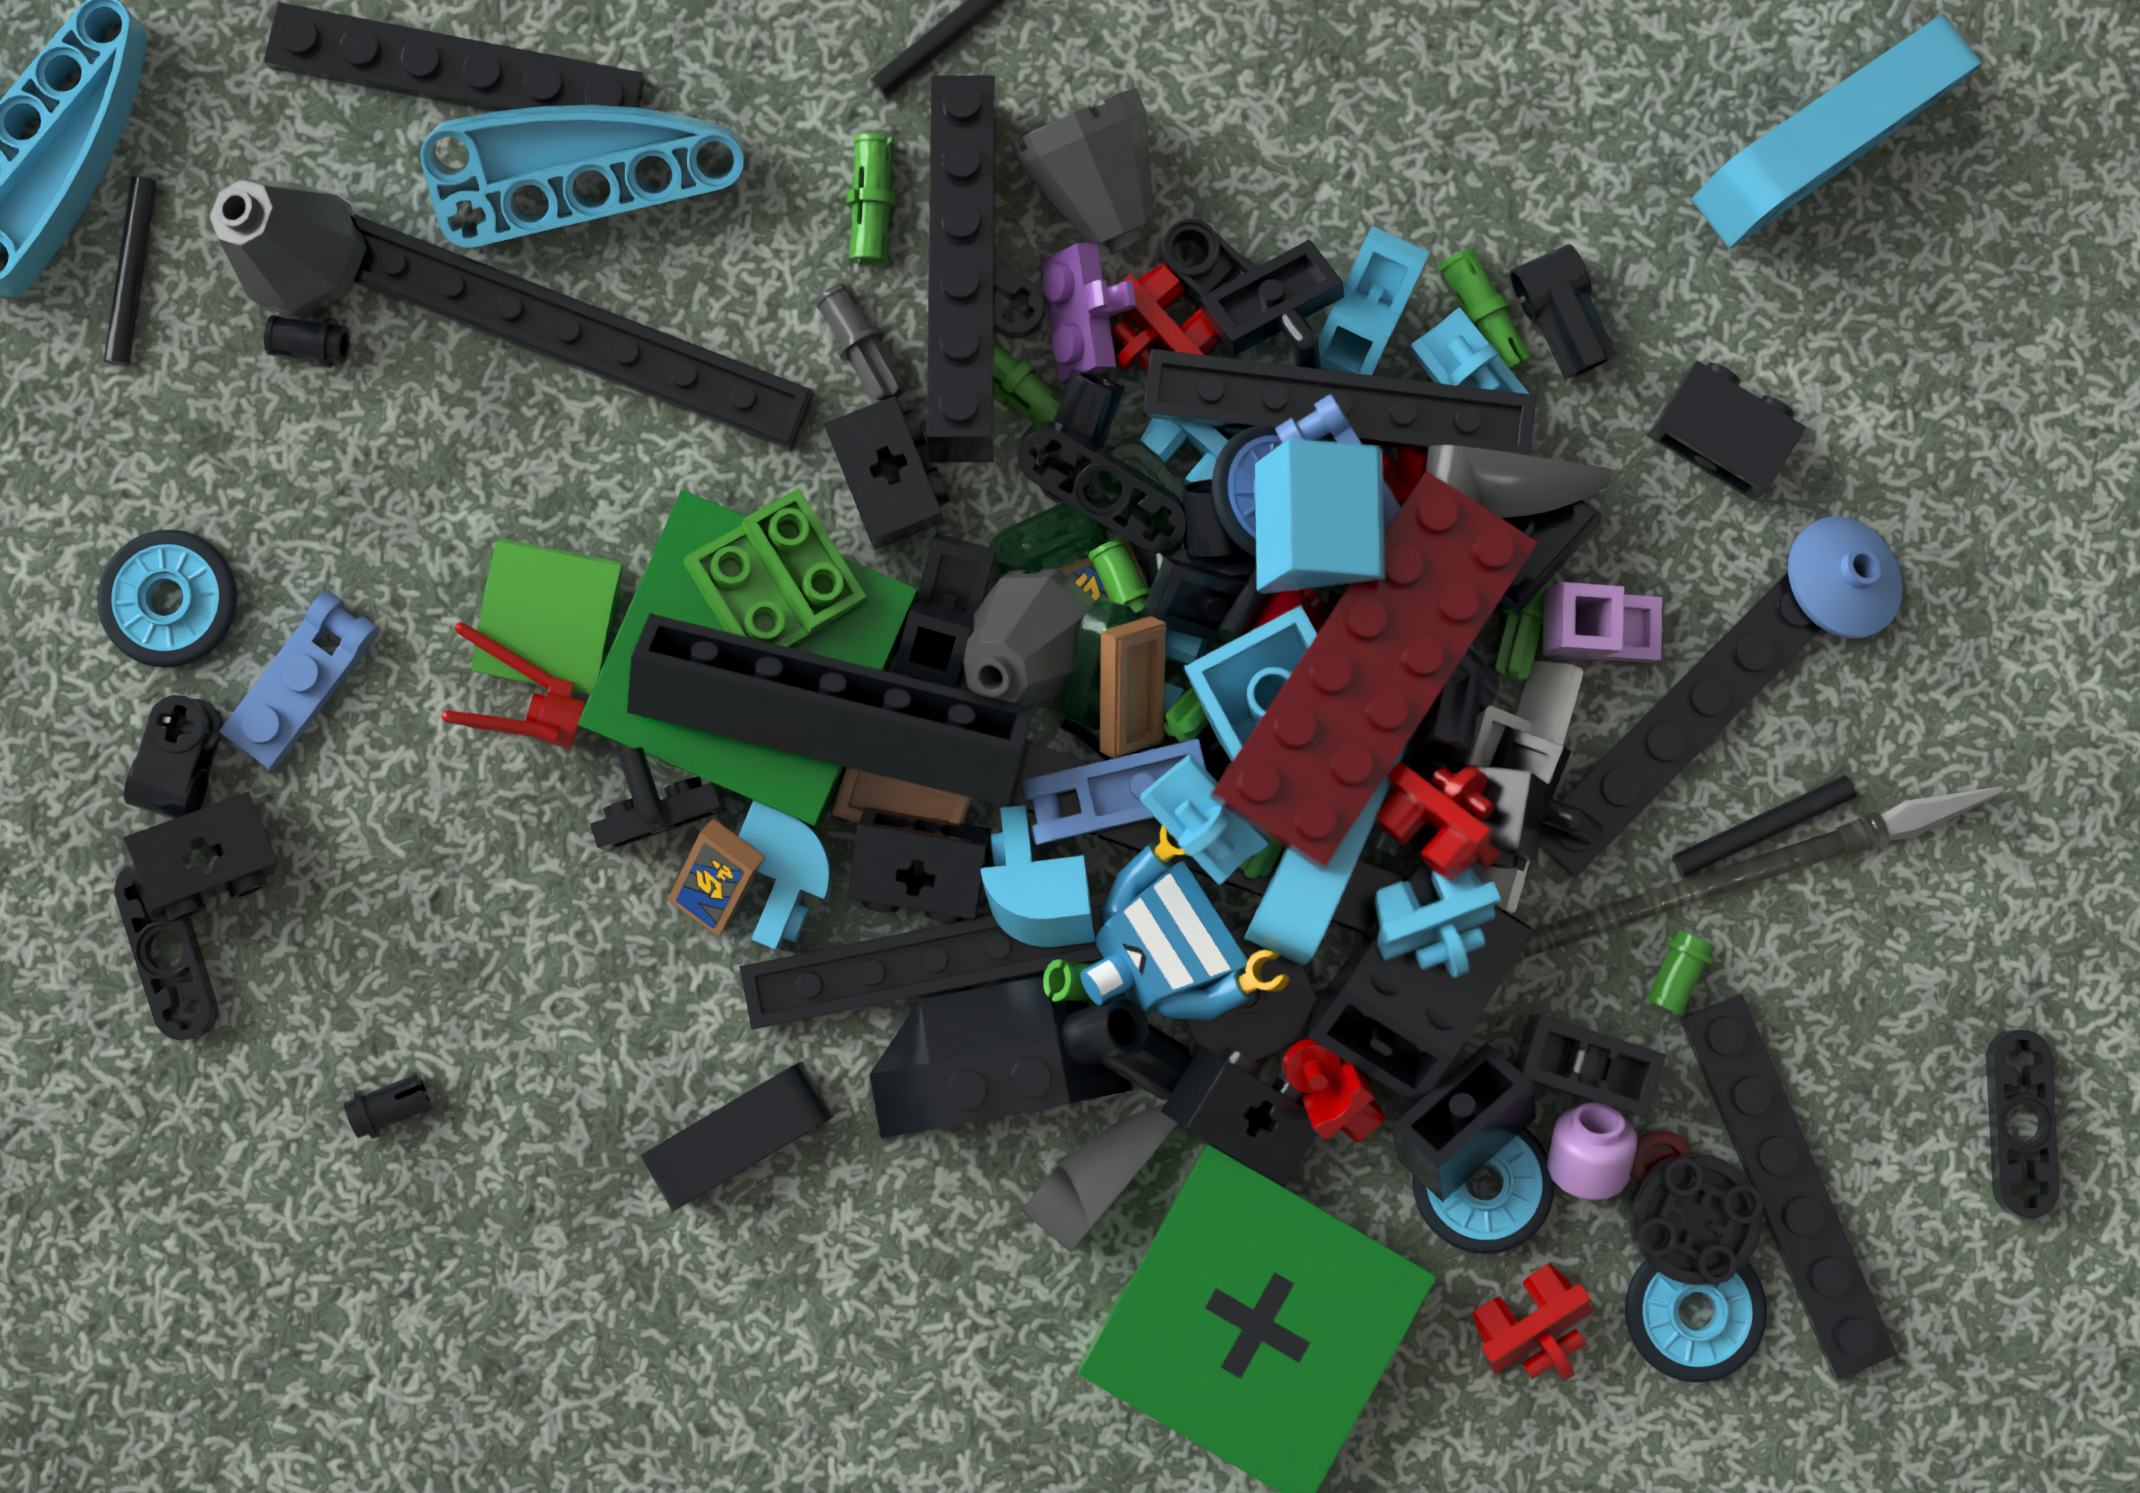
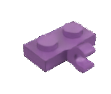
(1081, 309)

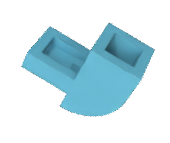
(1371, 303)
(797, 863)
(1032, 899)

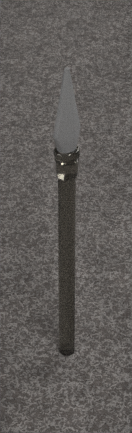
(1854, 837)

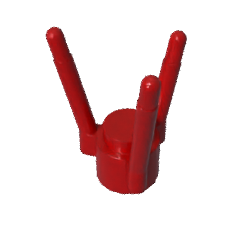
(549, 717)

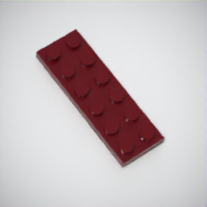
(1373, 672)

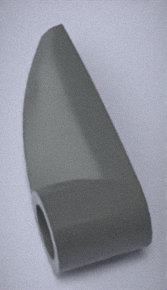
(1514, 482)
(1096, 1175)

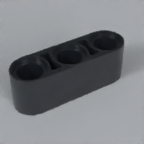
(737, 1136)

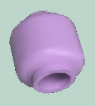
(1592, 1151)

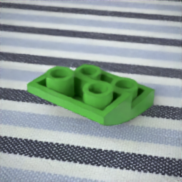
(776, 575)
(550, 611)

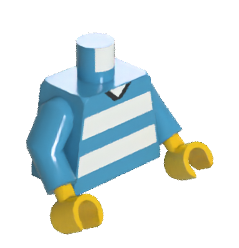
(1170, 944)

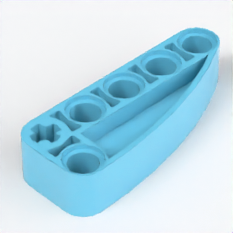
(1834, 131)
(550, 150)
(59, 168)
(1304, 897)

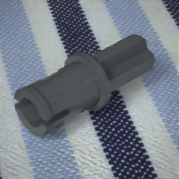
(860, 342)

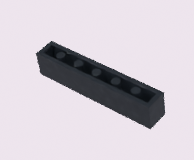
(961, 269)
(828, 709)

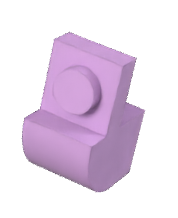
(1600, 624)

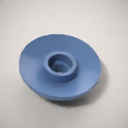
(1830, 588)

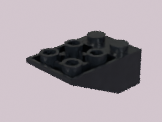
(1407, 1019)

